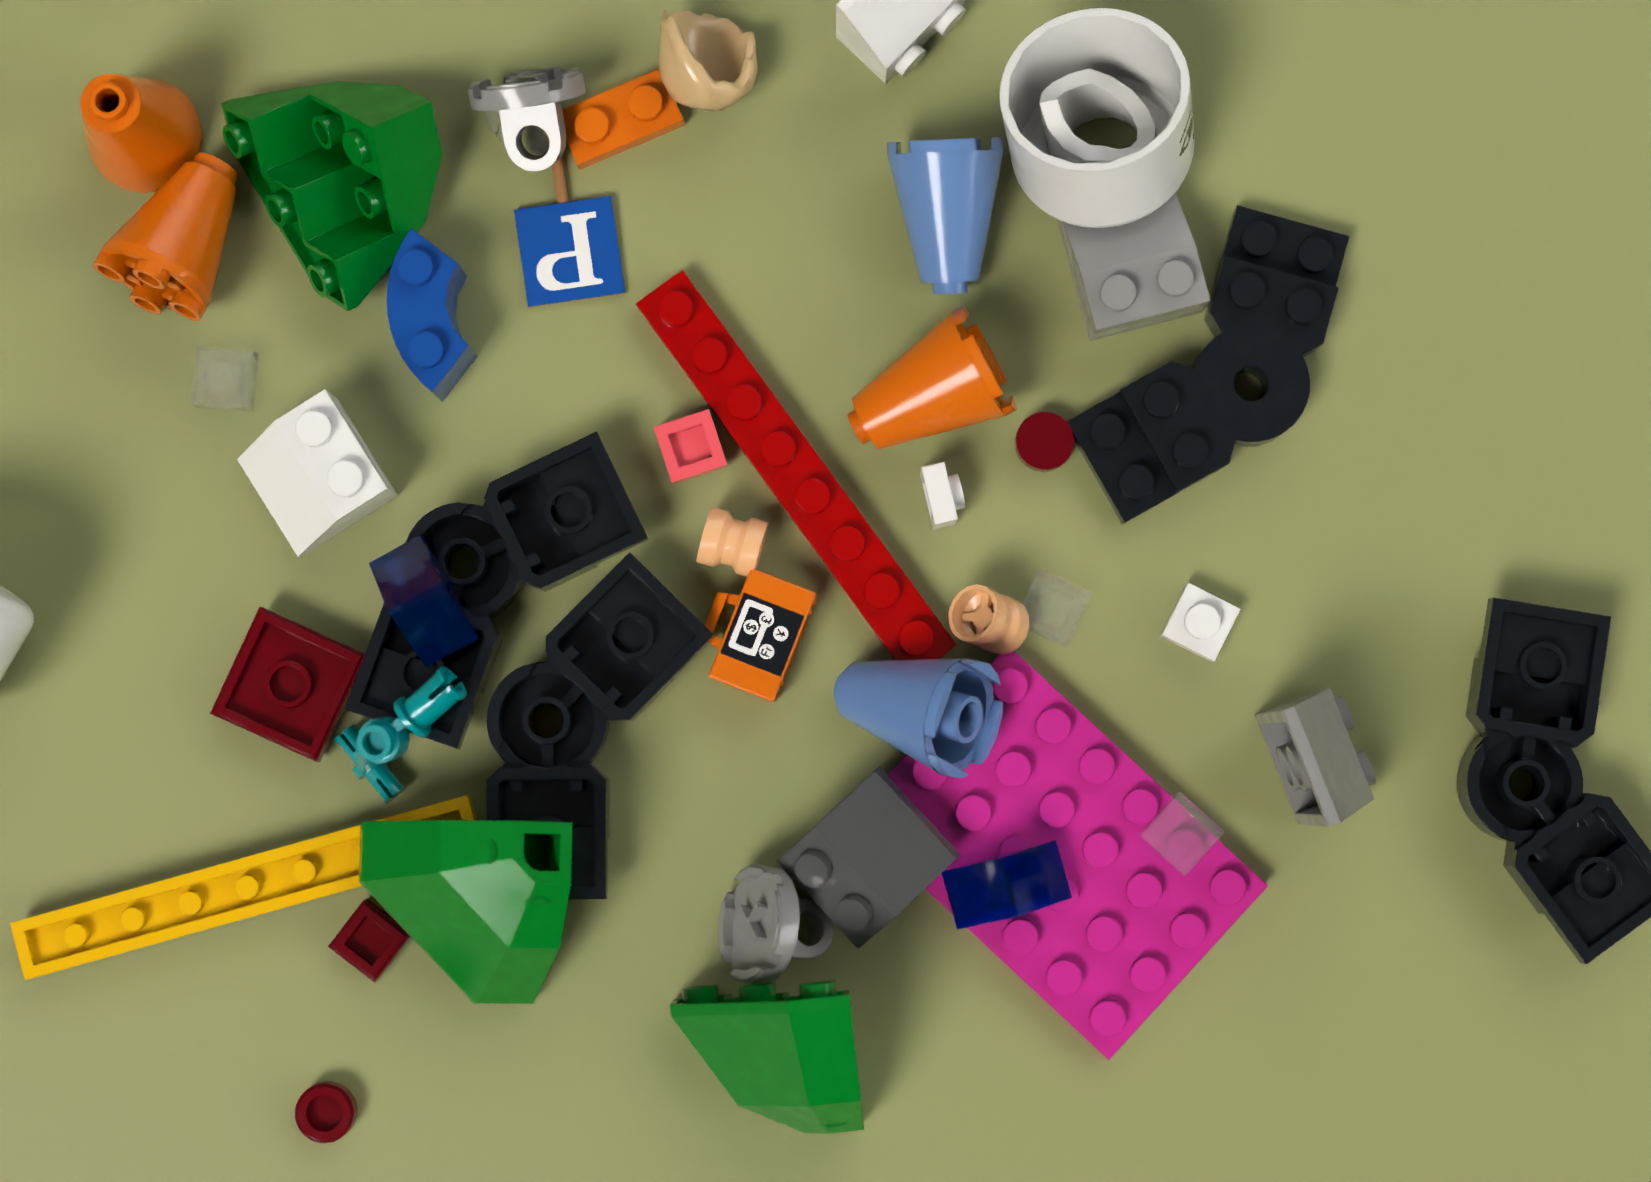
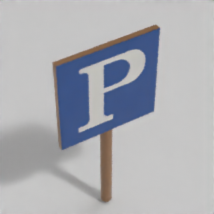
(569, 248)

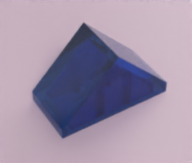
(422, 601)
(1006, 885)

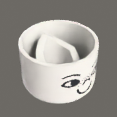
(1090, 69)

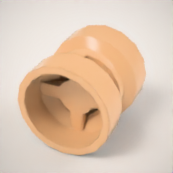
(731, 542)
(988, 619)

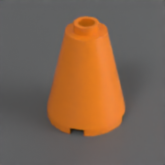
(139, 130)
(933, 387)

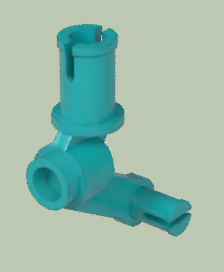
(389, 737)

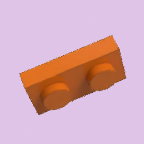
(620, 119)

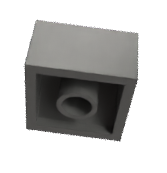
(869, 858)

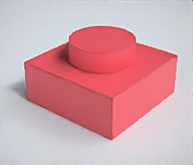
(690, 446)

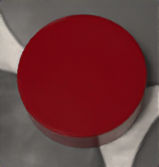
(1044, 441)
(326, 1112)

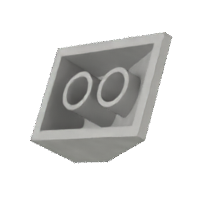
(1136, 272)
(1317, 758)

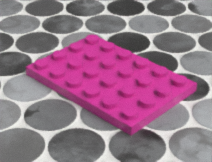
(1131, 914)

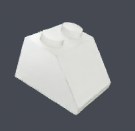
(892, 32)
(315, 473)

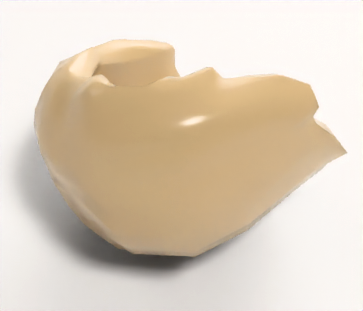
(705, 60)

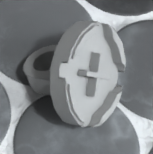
(527, 100)
(762, 925)

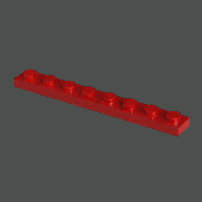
(794, 472)

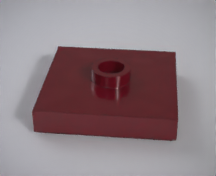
(289, 684)

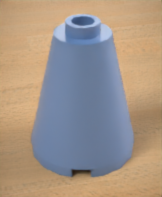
(947, 205)
(925, 708)

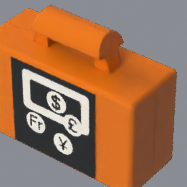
(760, 634)

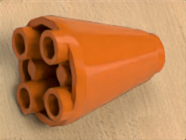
(175, 240)

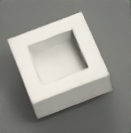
(942, 495)
(1200, 622)

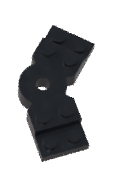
(1183, 420)
(532, 531)
(599, 668)
(1531, 703)

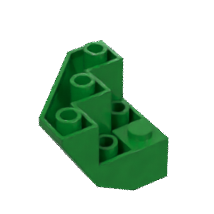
(339, 174)
(475, 897)
(780, 1051)

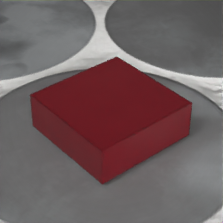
(370, 940)

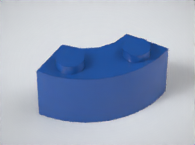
(423, 314)

